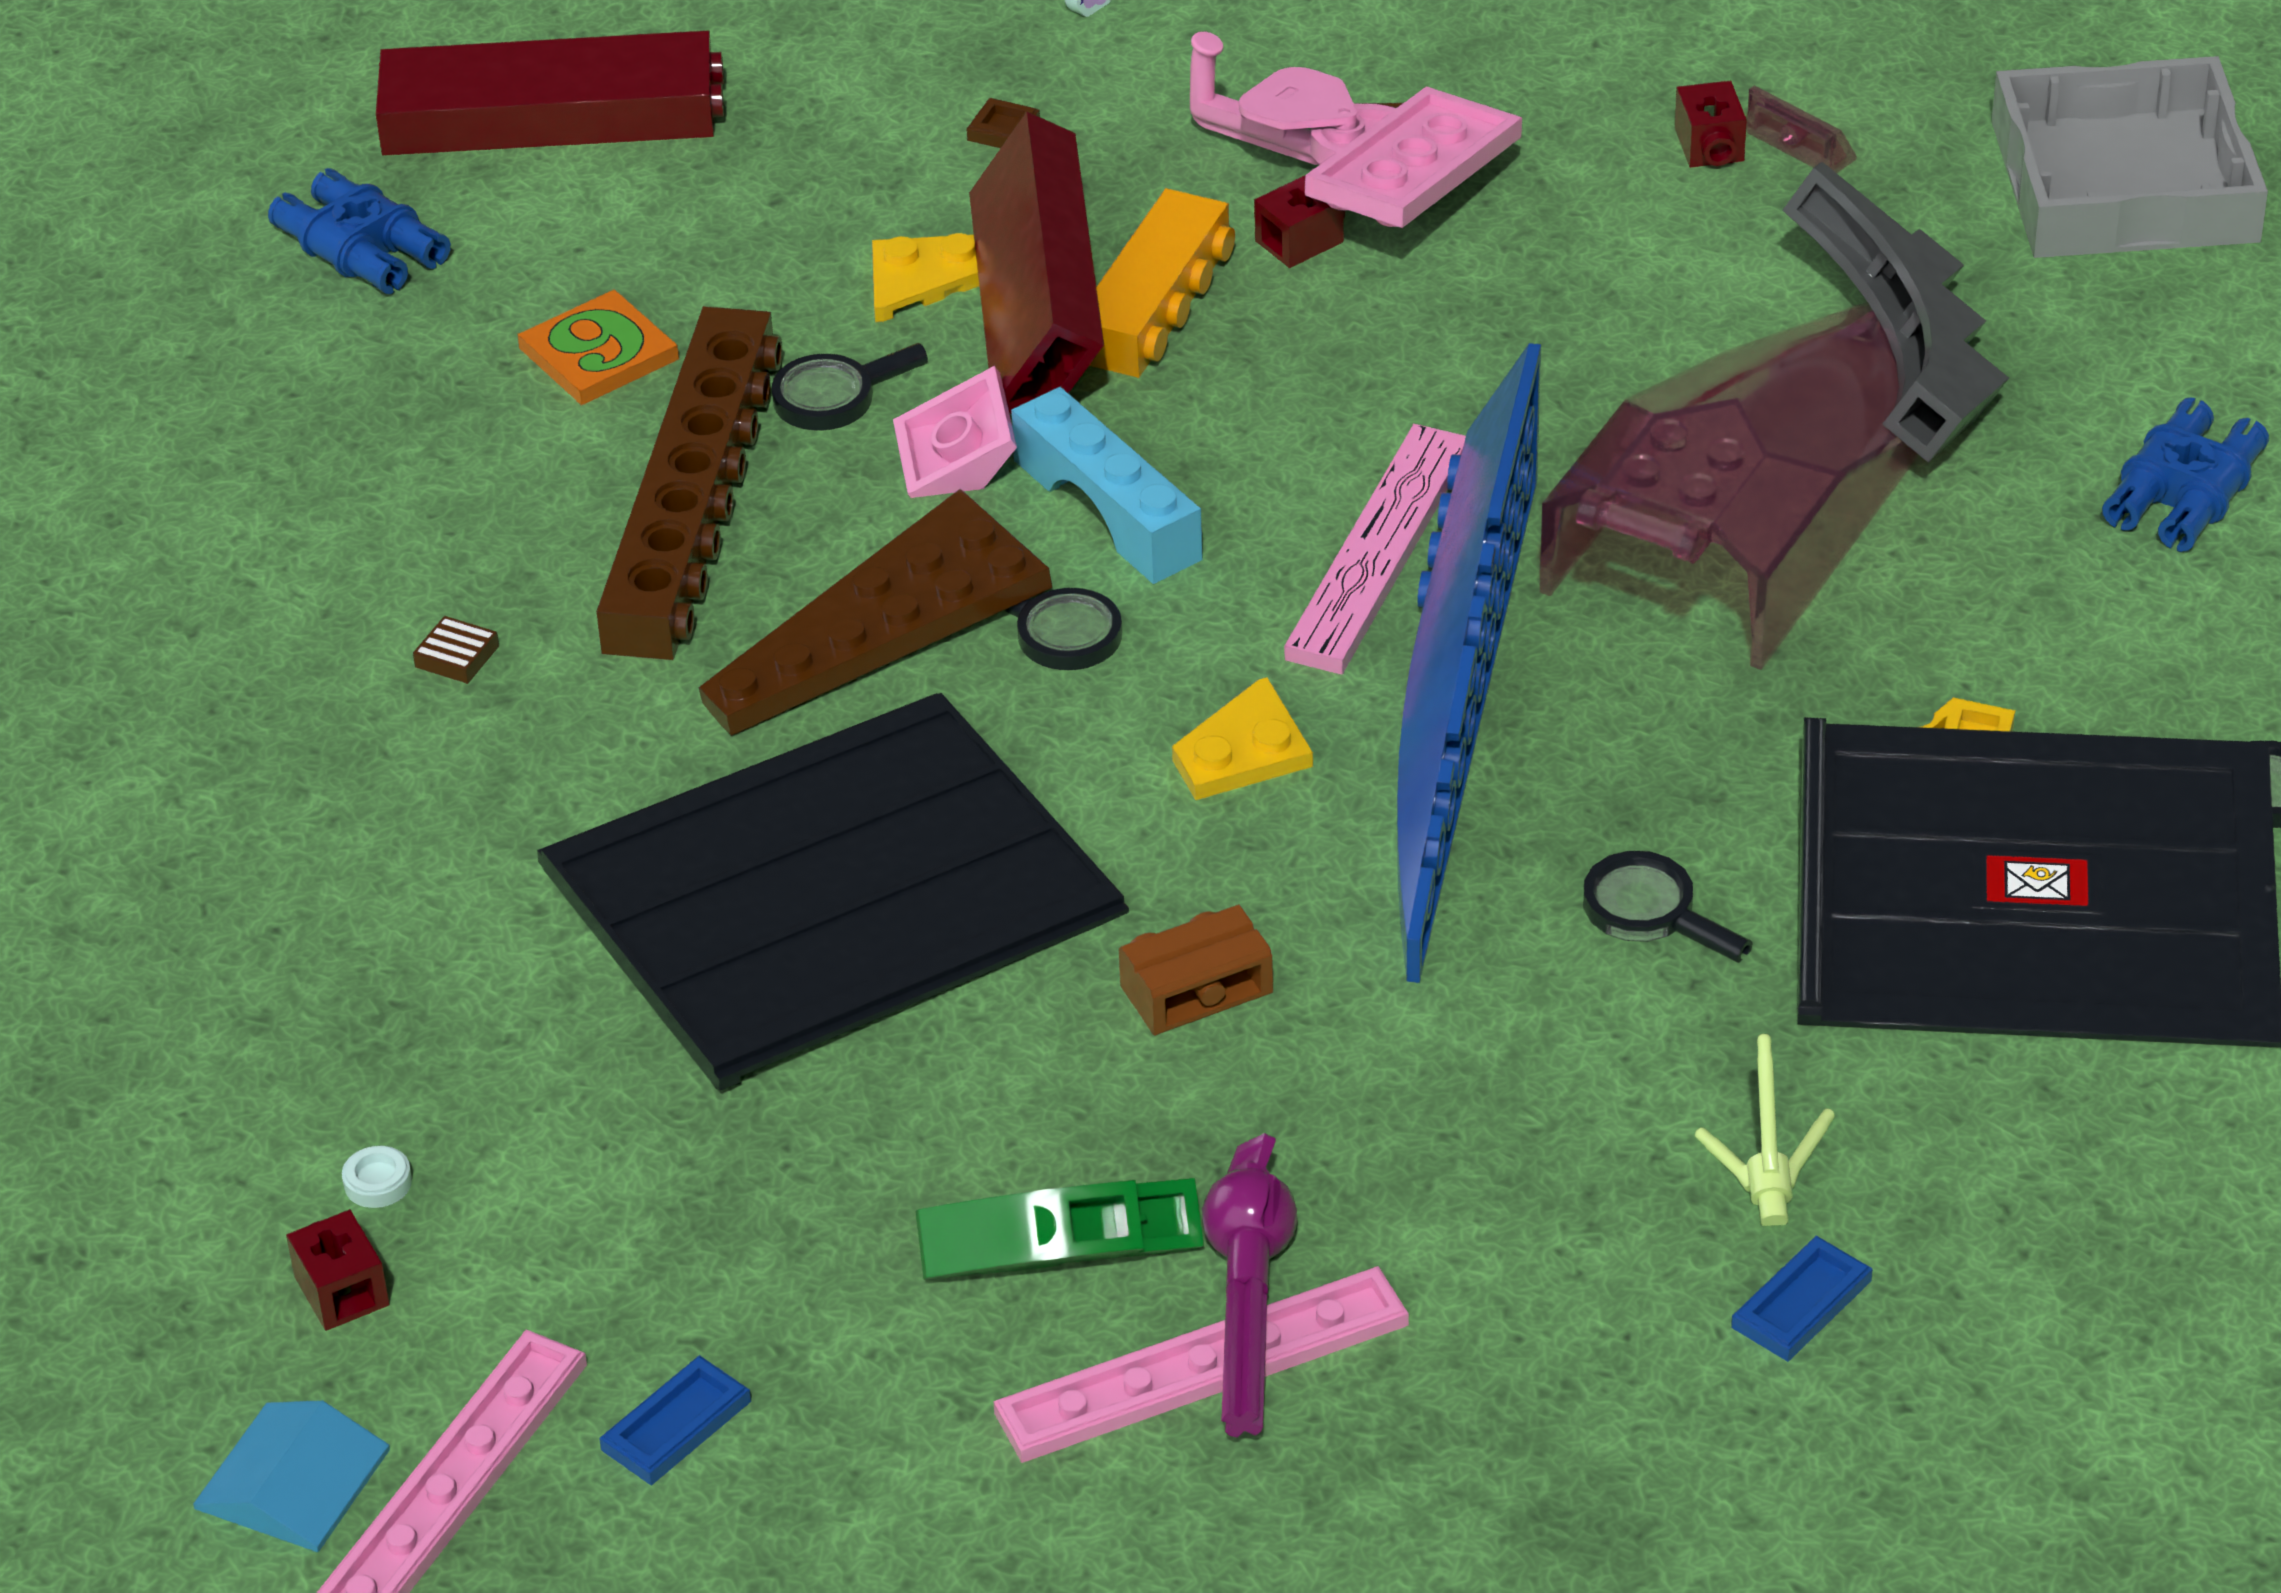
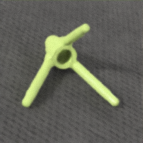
(1768, 1173)

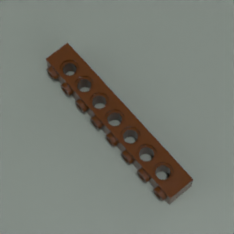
(689, 485)

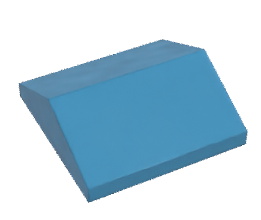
(294, 1472)

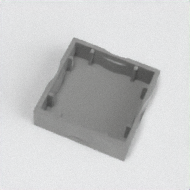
(2128, 157)

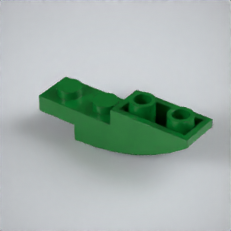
(1058, 1227)

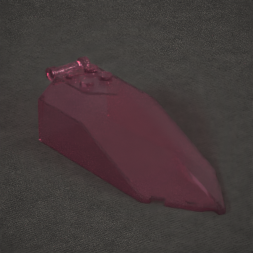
(1752, 451)

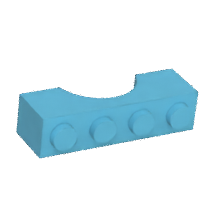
(1146, 514)

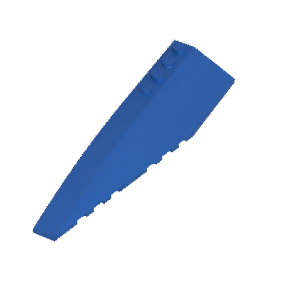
(1460, 638)

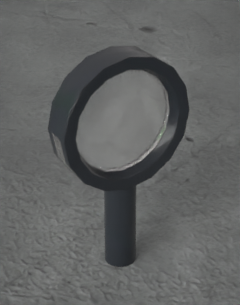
(1650, 899)

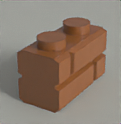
(1196, 969)

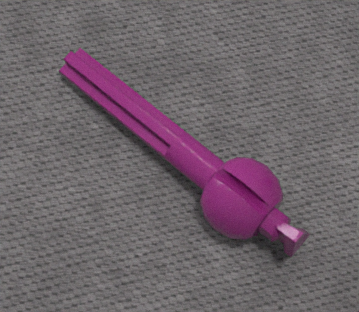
(1248, 1221)

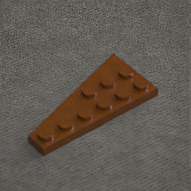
(910, 593)

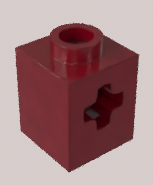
(1706, 137)
(1296, 225)
(336, 1256)

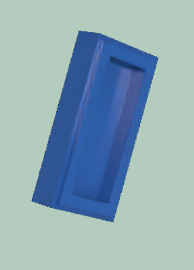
(1802, 1298)
(675, 1420)

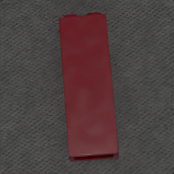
(548, 93)
(1036, 262)

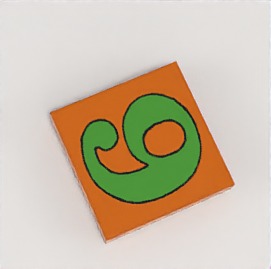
(598, 347)

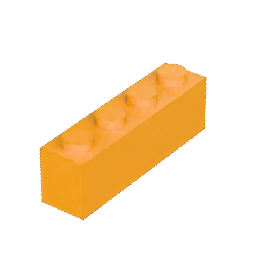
(1158, 277)

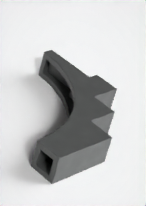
(1906, 284)

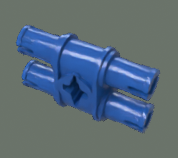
(359, 230)
(2186, 473)

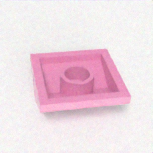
(956, 437)

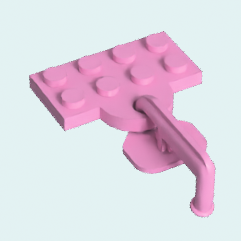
(1368, 155)

